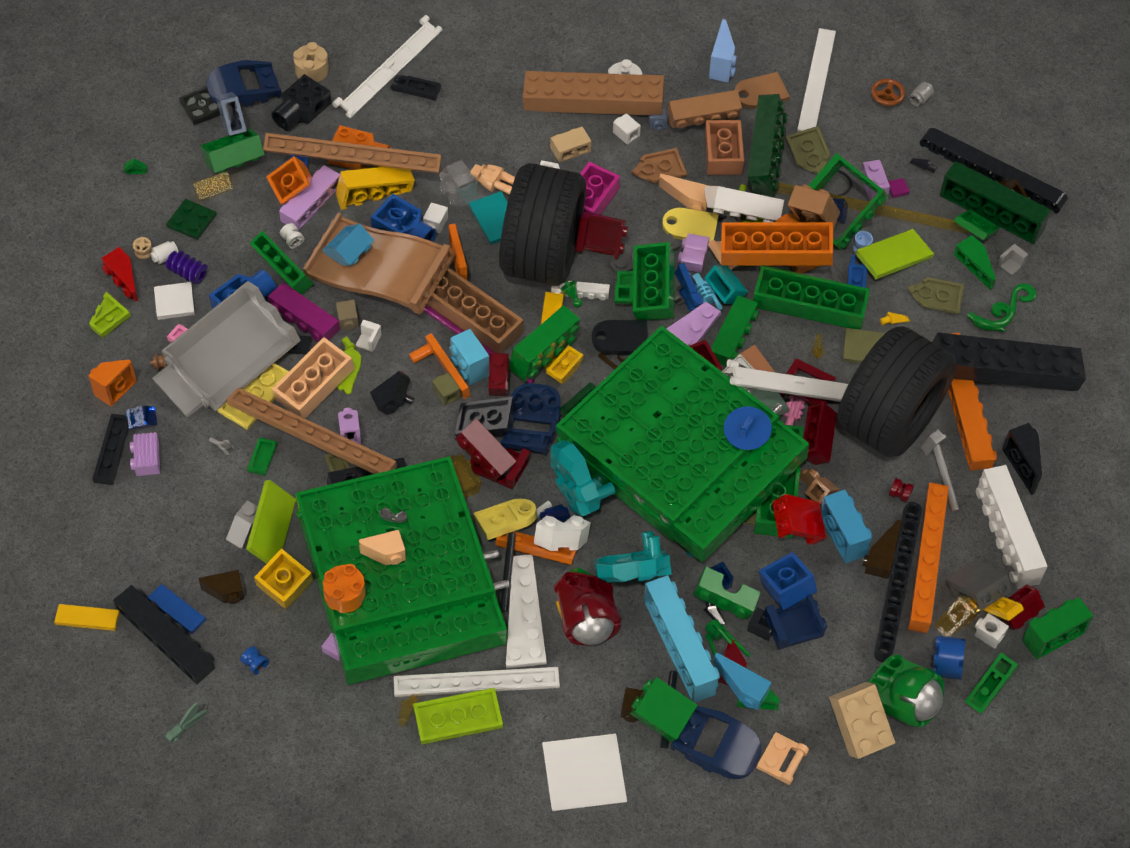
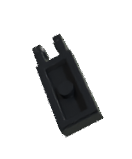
(416, 86)

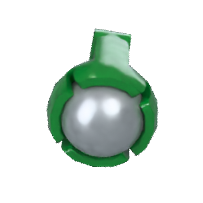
(908, 691)

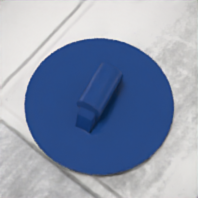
(747, 428)

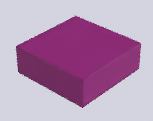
(898, 188)

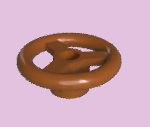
(886, 96)

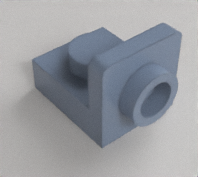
(658, 122)

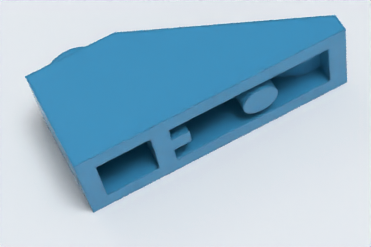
(745, 684)

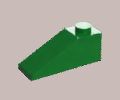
(975, 258)
(992, 683)

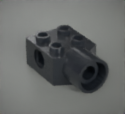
(301, 103)

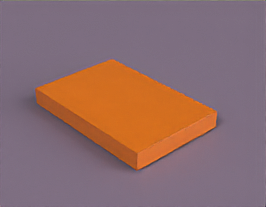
(459, 260)

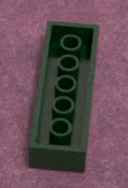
(767, 145)
(995, 202)

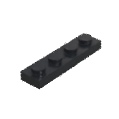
(111, 450)

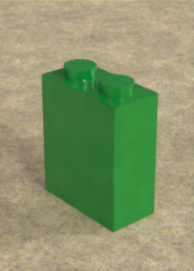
(663, 708)

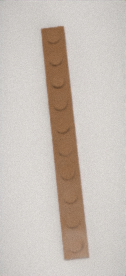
(352, 153)
(310, 432)

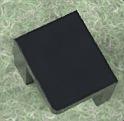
(759, 625)

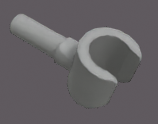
(223, 445)

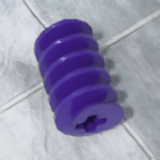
(186, 267)

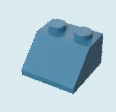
(349, 245)

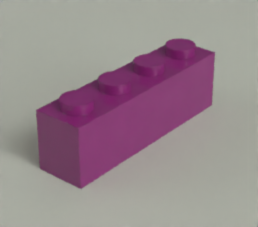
(304, 313)

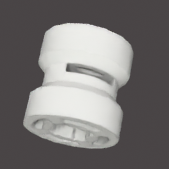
(291, 235)

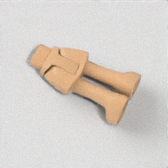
(491, 177)

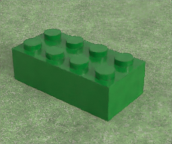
(653, 281)
(544, 344)

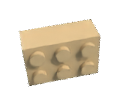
(862, 720)

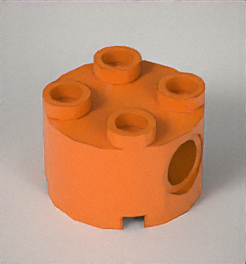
(344, 588)

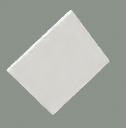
(584, 772)

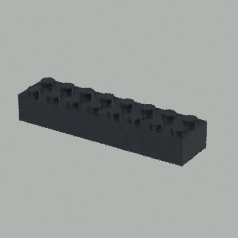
(1014, 362)

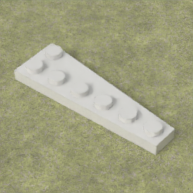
(525, 631)

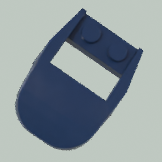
(228, 79)
(533, 404)
(736, 752)

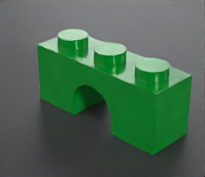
(710, 589)

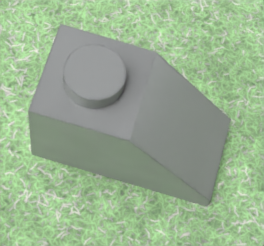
(242, 525)

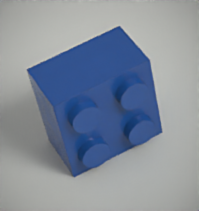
(788, 581)

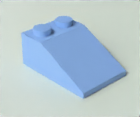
(723, 55)

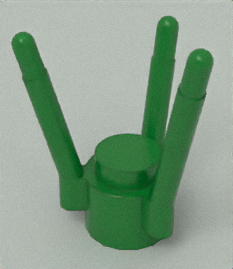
(717, 631)

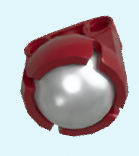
(587, 608)

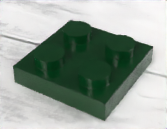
(191, 219)

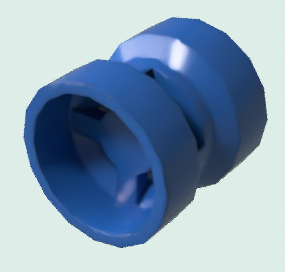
(253, 659)

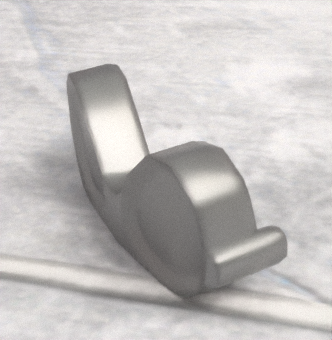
(388, 516)

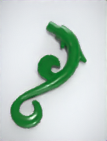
(1000, 307)

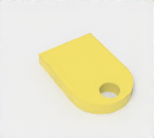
(690, 222)
(506, 517)

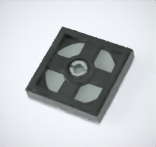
(199, 106)

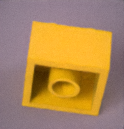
(283, 579)

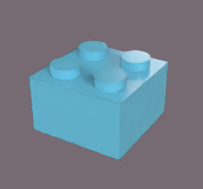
(469, 357)

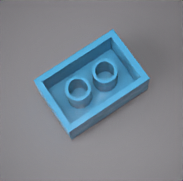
(845, 526)

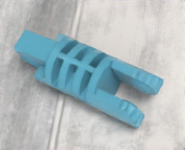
(706, 291)

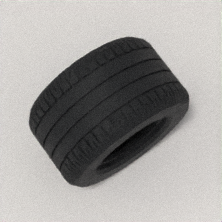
(542, 224)
(896, 391)

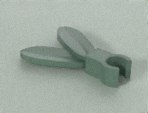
(187, 721)

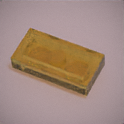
(212, 185)

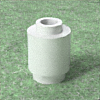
(161, 252)

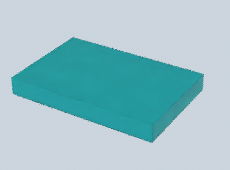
(490, 215)

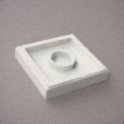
(174, 300)

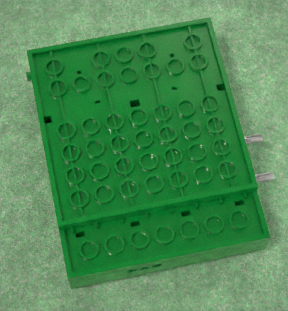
(664, 447)
(412, 611)

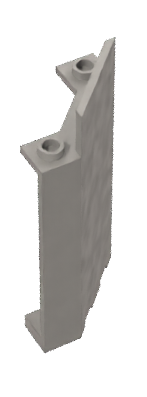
(224, 351)

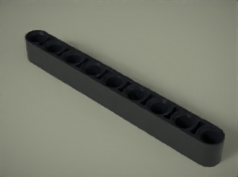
(993, 168)
(896, 589)

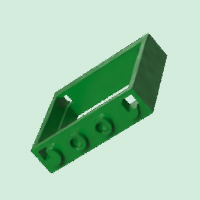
(826, 175)

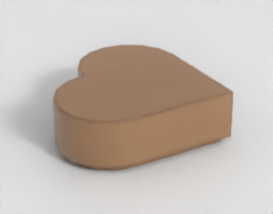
(808, 476)

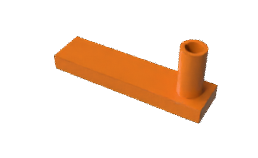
(434, 347)

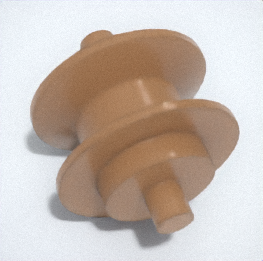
(158, 361)

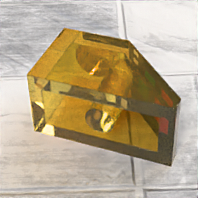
(958, 616)

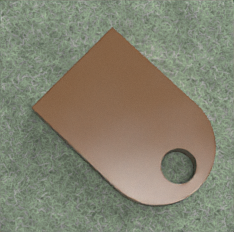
(761, 85)

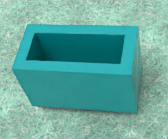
(725, 283)

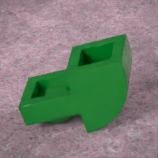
(624, 288)

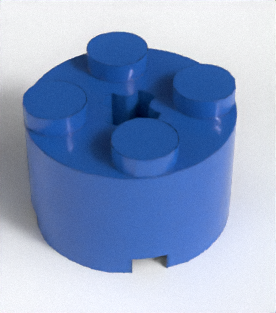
(949, 657)

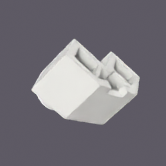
(554, 534)

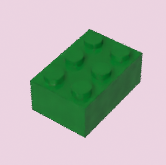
(232, 151)
(1057, 627)

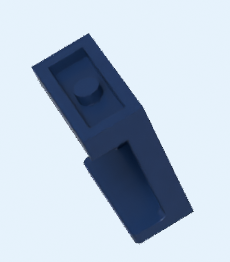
(795, 624)

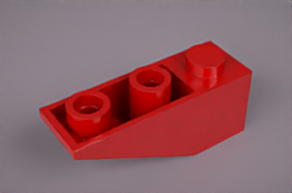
(120, 268)

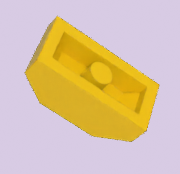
(565, 364)

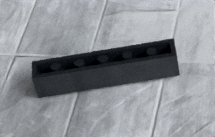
(164, 634)

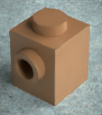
(820, 488)

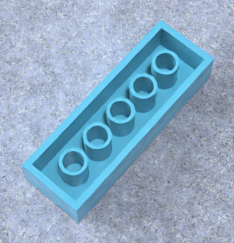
(681, 639)

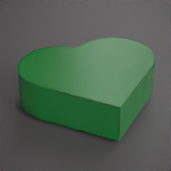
(135, 167)

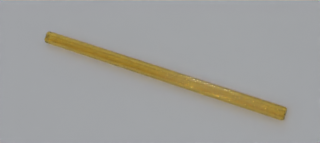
(890, 211)

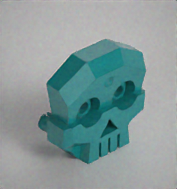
(575, 480)
(638, 564)

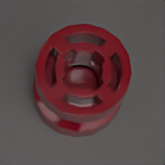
(897, 487)

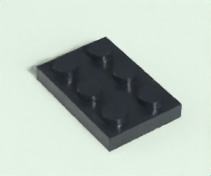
(492, 413)

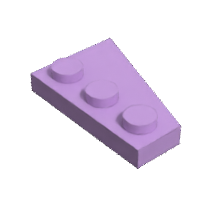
(695, 324)

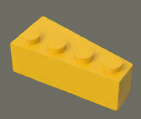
(372, 183)

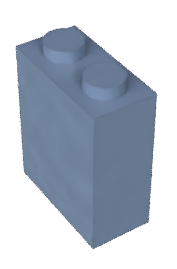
(231, 113)

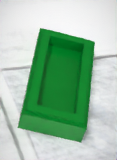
(262, 456)

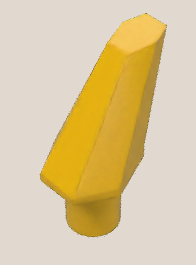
(893, 318)

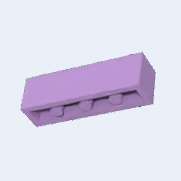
(307, 202)

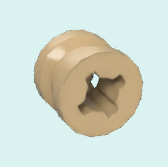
(138, 246)

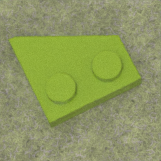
(108, 316)

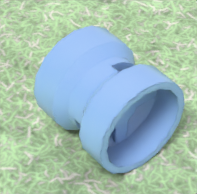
(862, 239)

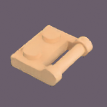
(776, 754)

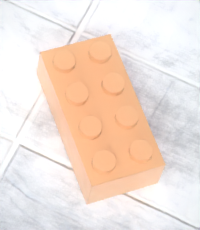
(313, 378)

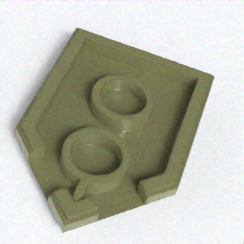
(809, 149)
(938, 294)

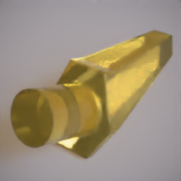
(818, 346)
(406, 709)

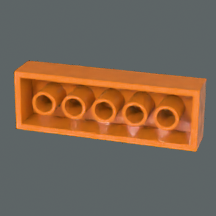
(777, 243)

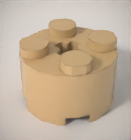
(311, 61)

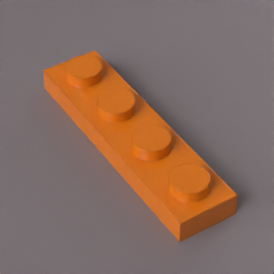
(525, 544)

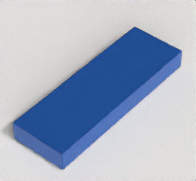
(177, 609)

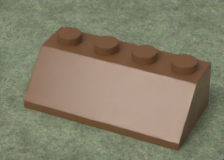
(702, 108)

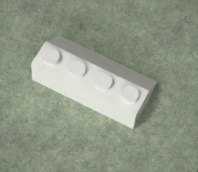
(743, 203)

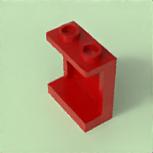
(799, 518)

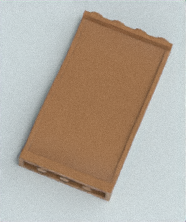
(394, 268)

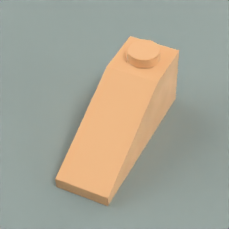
(686, 192)

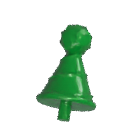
(571, 290)

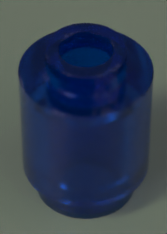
(559, 512)

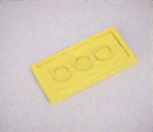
(260, 387)

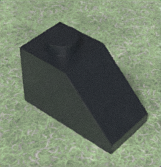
(391, 393)

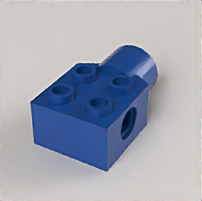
(402, 217)
(260, 279)

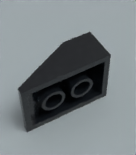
(1023, 452)

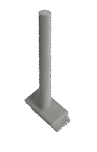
(933, 444)

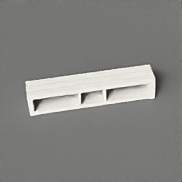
(585, 289)

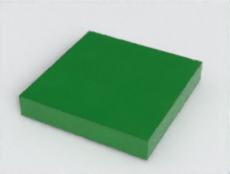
(976, 224)

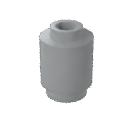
(921, 94)

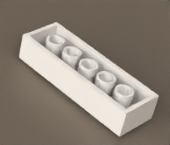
(1011, 527)

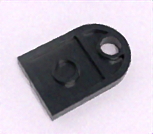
(621, 336)

